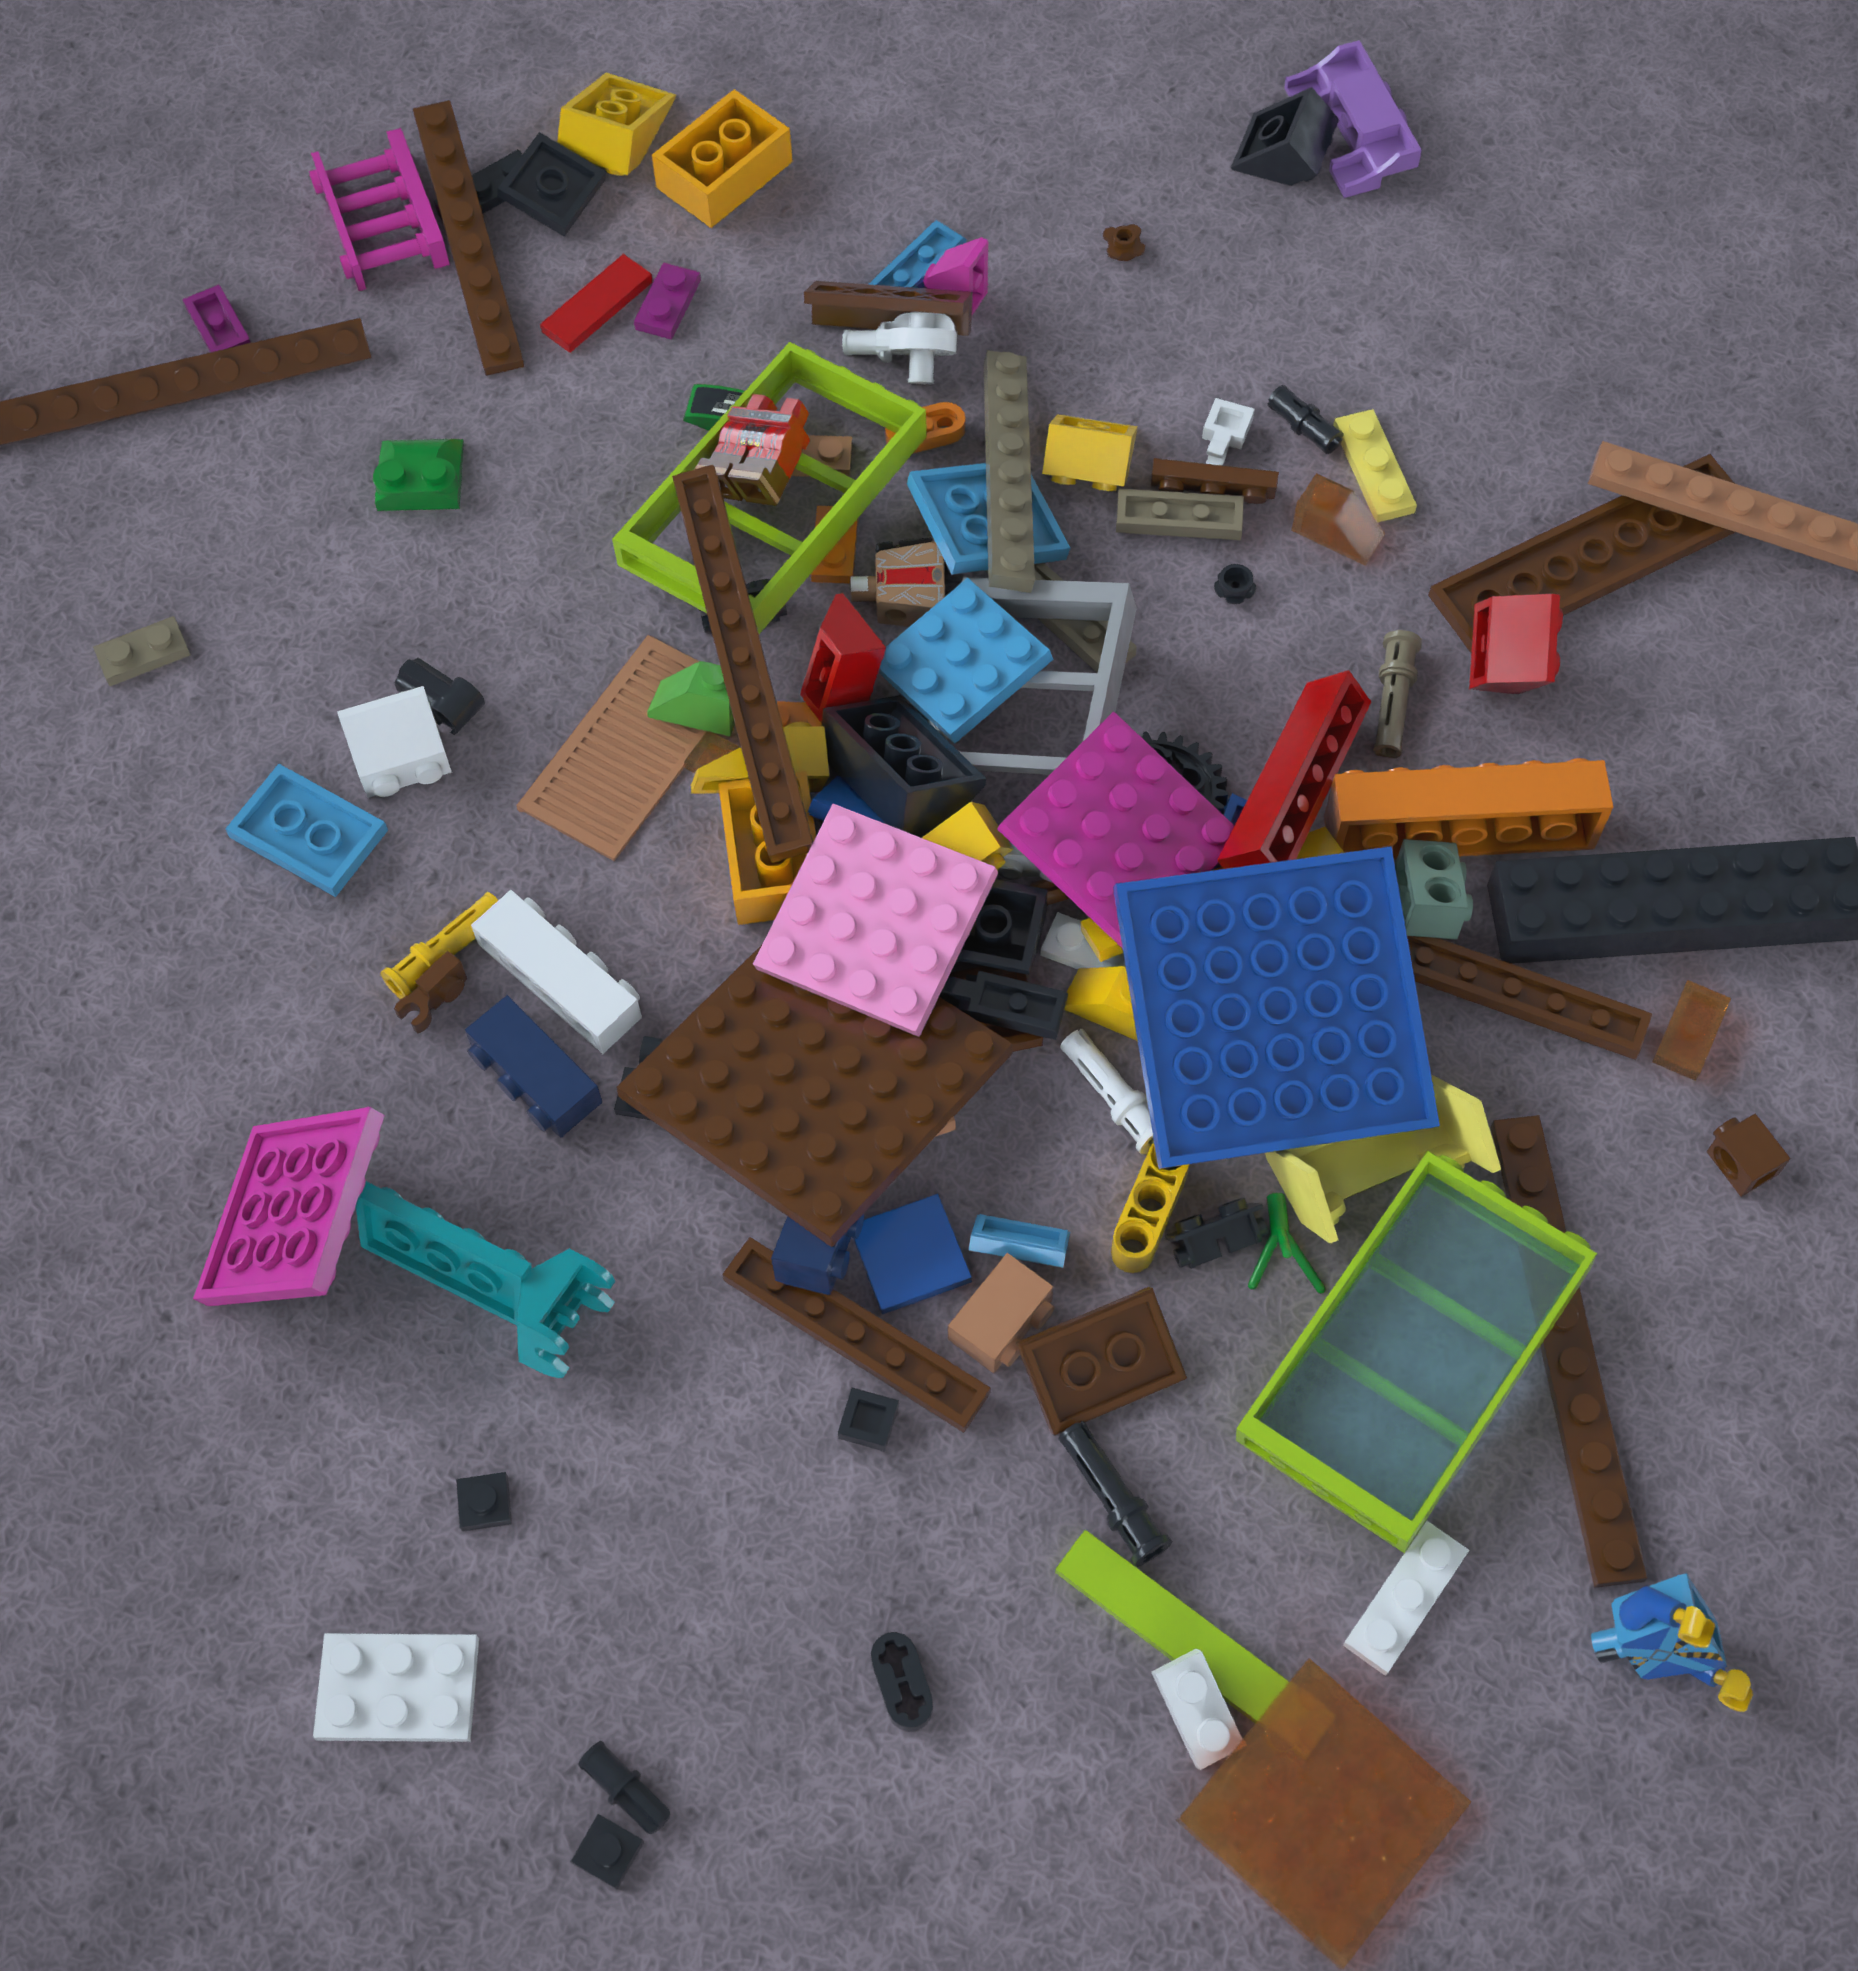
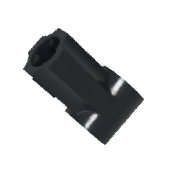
(450, 700)

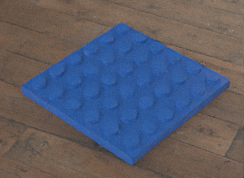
(1275, 1006)

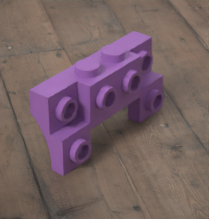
(1366, 115)

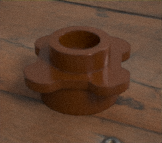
(1126, 249)

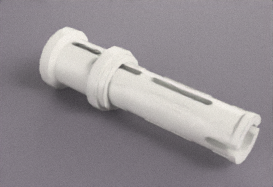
(1127, 1105)

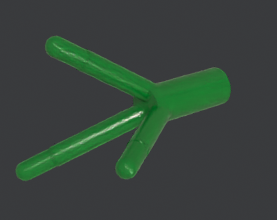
(1281, 1233)

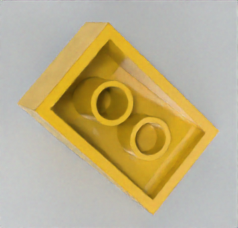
(613, 122)

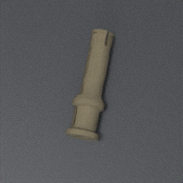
(1397, 677)

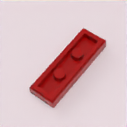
(596, 303)

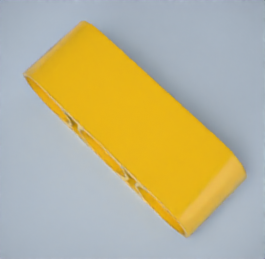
(1142, 1224)

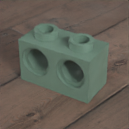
(1432, 889)

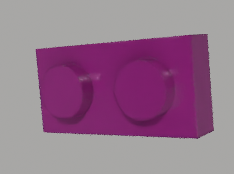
(667, 301)
(215, 319)

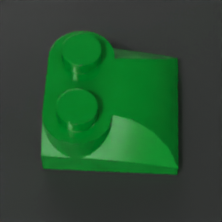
(419, 474)

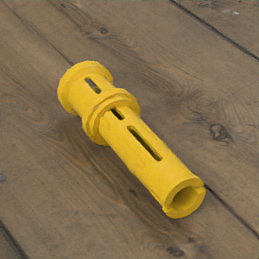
(423, 955)

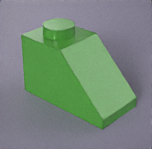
(694, 699)

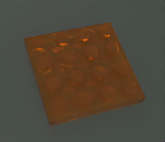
(1324, 1813)

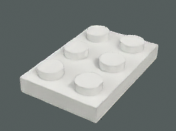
(396, 1687)

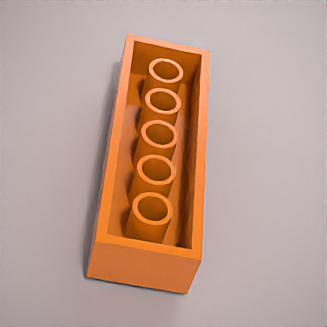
(1478, 807)

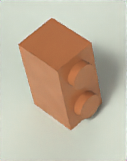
(1002, 1314)

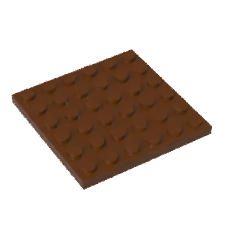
(809, 1094)

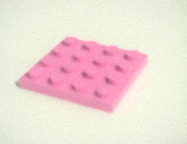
(876, 919)

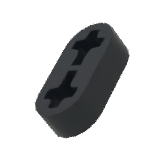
(913, 1677)

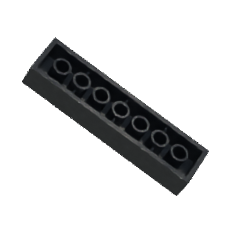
(1675, 900)

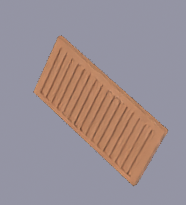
(616, 758)

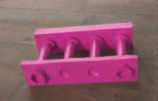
(405, 187)

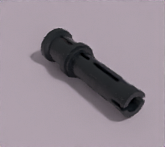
(1125, 1511)

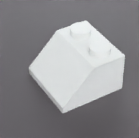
(395, 742)

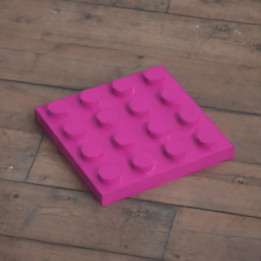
(1114, 819)
(290, 1208)

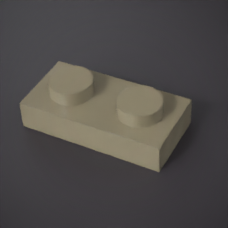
(141, 651)

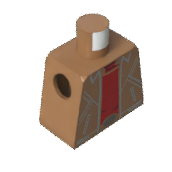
(905, 583)

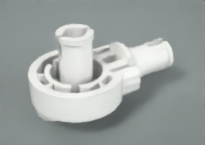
(910, 334)

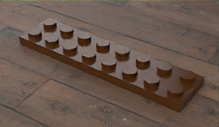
(1581, 557)

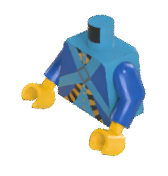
(1672, 1633)

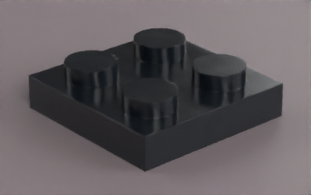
(551, 184)

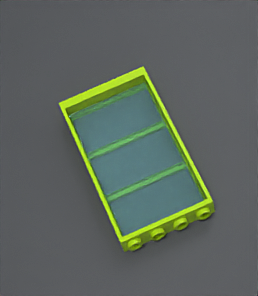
(1416, 1349)

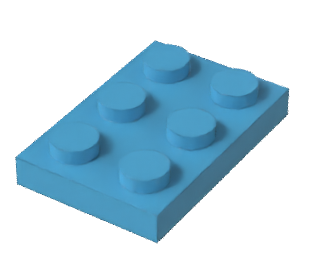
(307, 830)

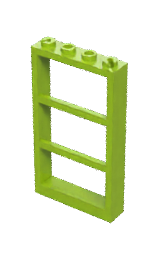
(837, 383)

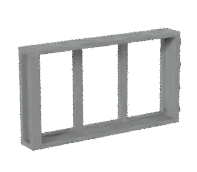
(1073, 602)

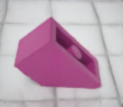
(962, 270)

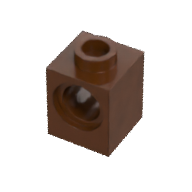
(1747, 1153)

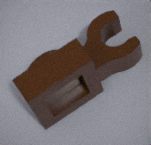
(437, 984)

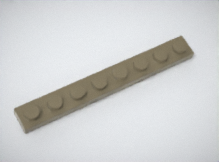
(1008, 472)

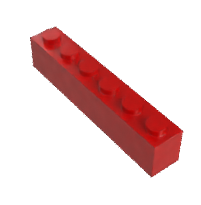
(1298, 773)

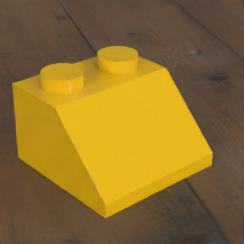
(1089, 452)

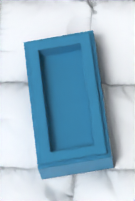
(1020, 1240)

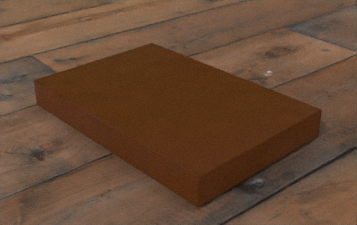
(1101, 1360)

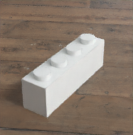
(557, 970)

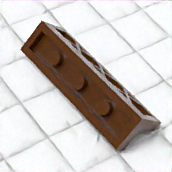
(872, 304)

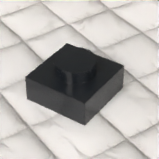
(868, 1419)
(483, 1501)
(607, 1851)

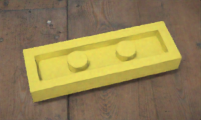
(1375, 466)

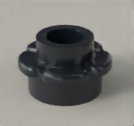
(1238, 575)

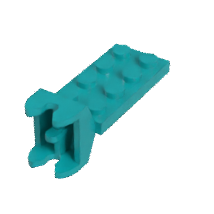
(496, 1279)

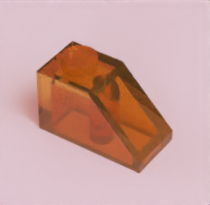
(1337, 520)

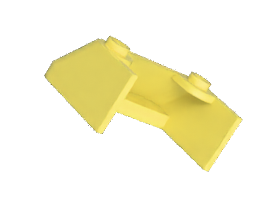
(1325, 1174)

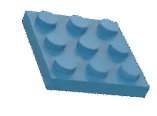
(956, 514)
(962, 660)

